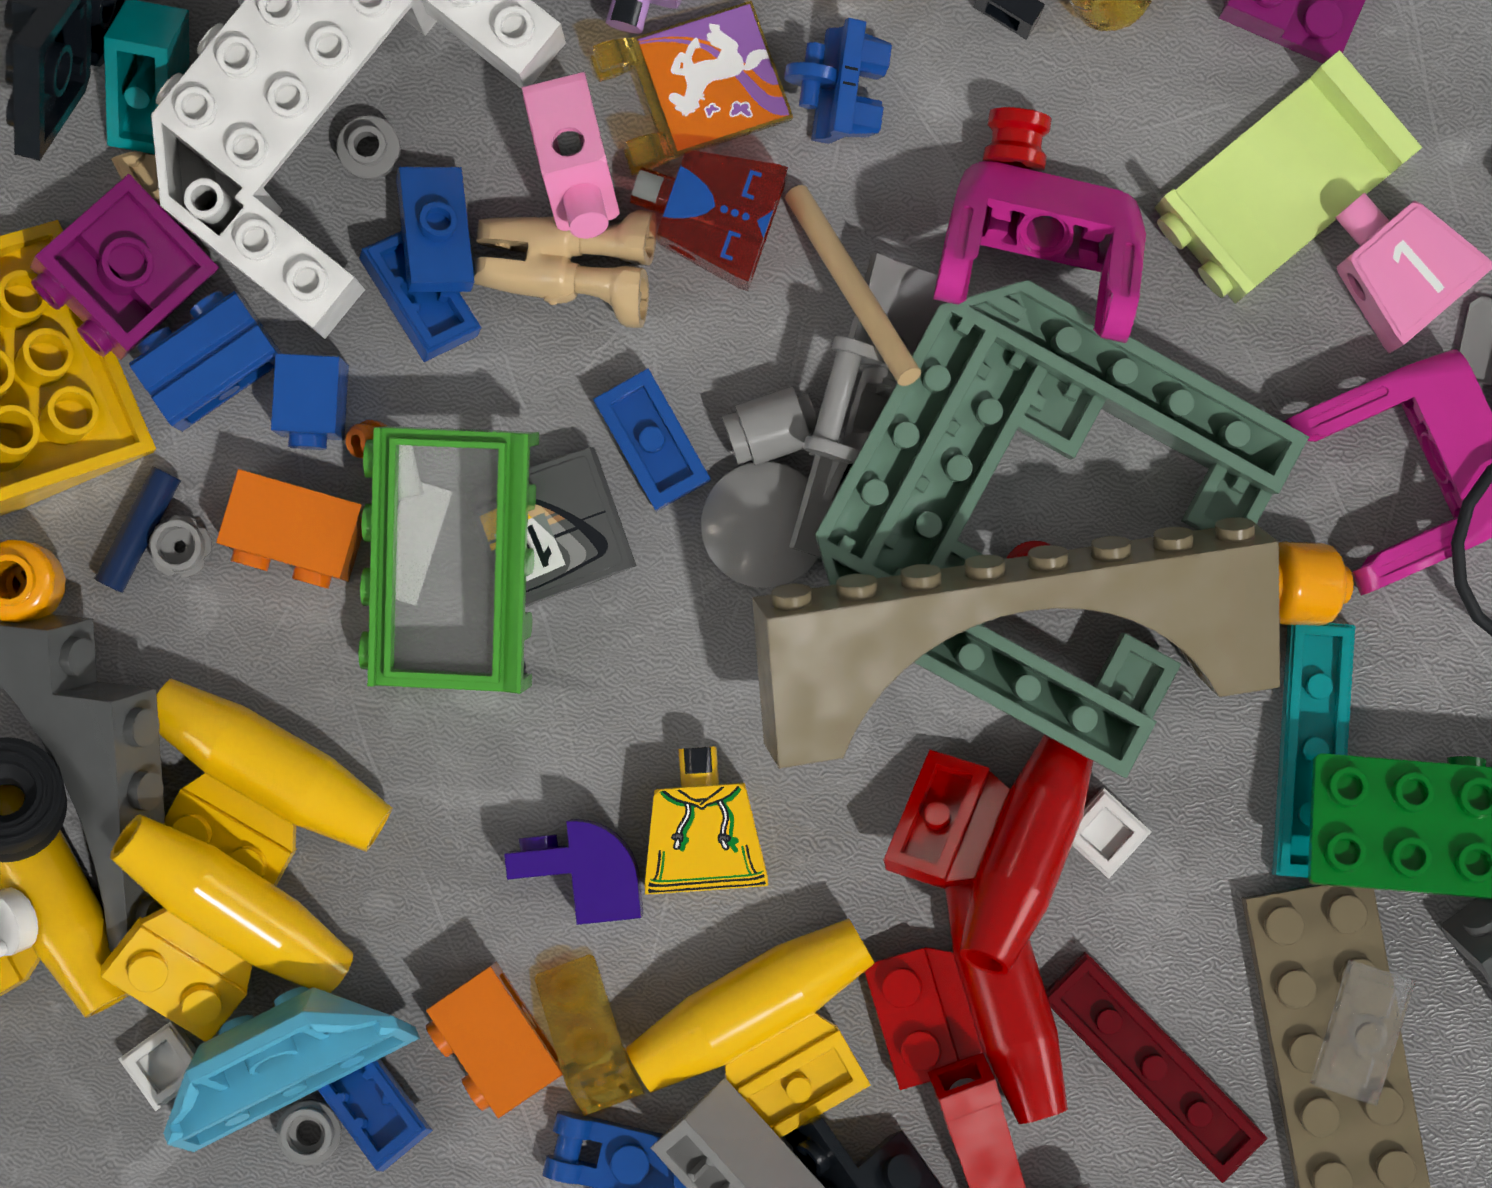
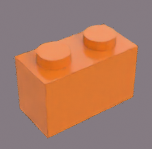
(292, 527)
(494, 1041)

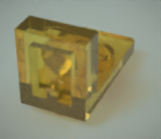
(586, 1035)

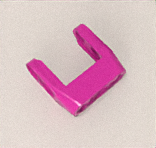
(1088, 230)
(1454, 434)

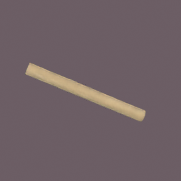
(853, 286)

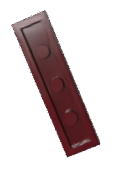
(1154, 1067)

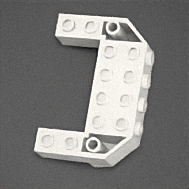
(264, 89)

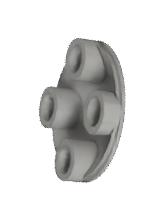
(752, 522)

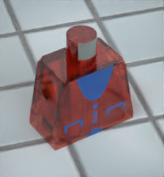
(715, 211)

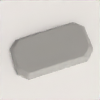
(1477, 339)

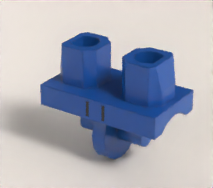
(831, 81)

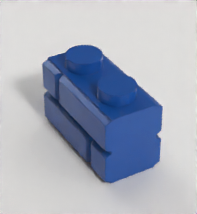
(204, 359)

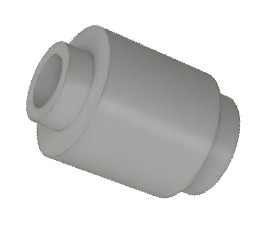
(770, 426)

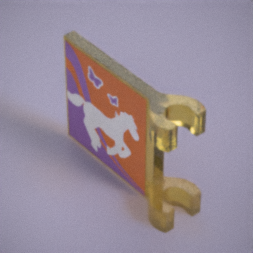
(700, 82)

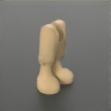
(556, 279)

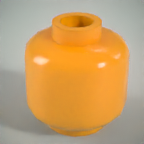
(1312, 583)
(39, 591)

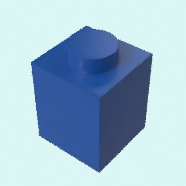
(309, 399)

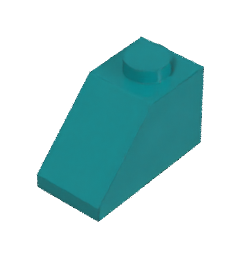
(140, 55)

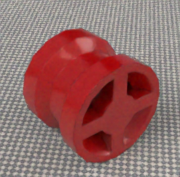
(1017, 137)

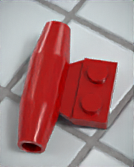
(1002, 840)
(945, 1011)

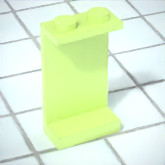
(1285, 179)

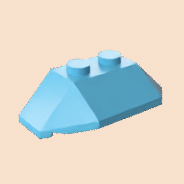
(276, 1060)

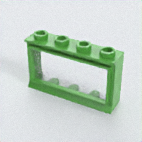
(447, 558)

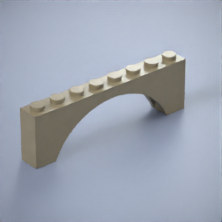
(842, 644)

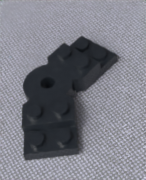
(51, 64)

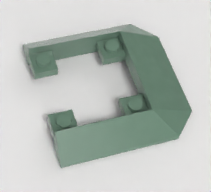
(1039, 369)

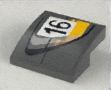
(573, 527)

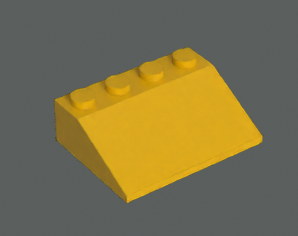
(60, 402)

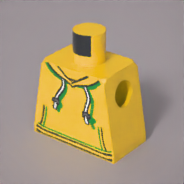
(702, 832)

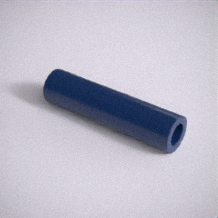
(137, 529)

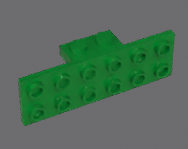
(1402, 825)

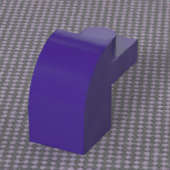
(601, 870)

